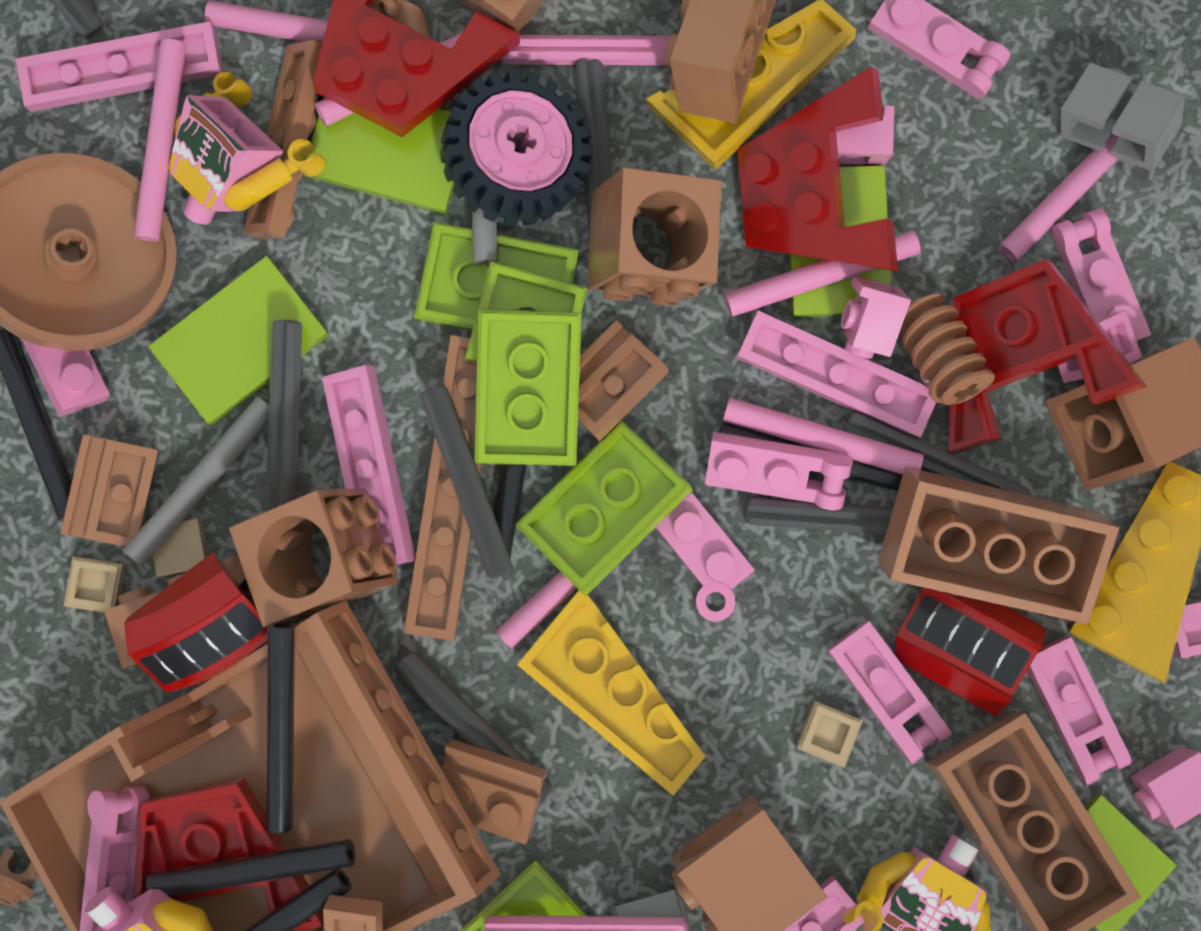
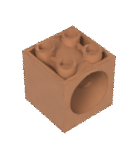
(687, 212)
(278, 559)
(745, 874)

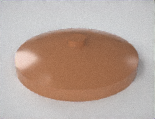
(71, 255)

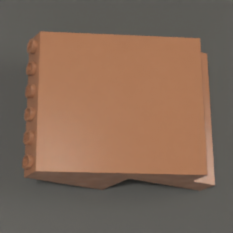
(356, 778)

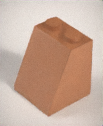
(1137, 428)

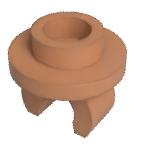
(15, 886)

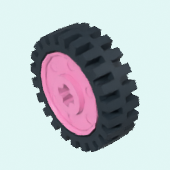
(482, 142)

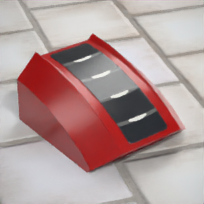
(195, 628)
(969, 647)

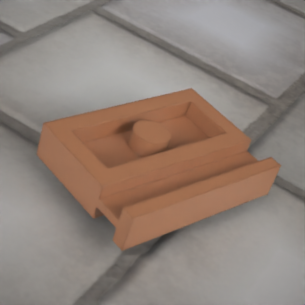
(614, 379)
(109, 490)
(495, 789)

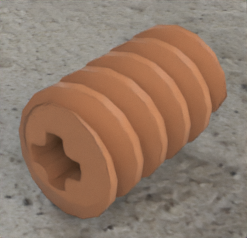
(942, 351)

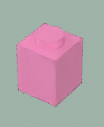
(1170, 788)

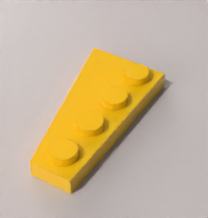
(786, 63)
(1150, 578)
(605, 686)

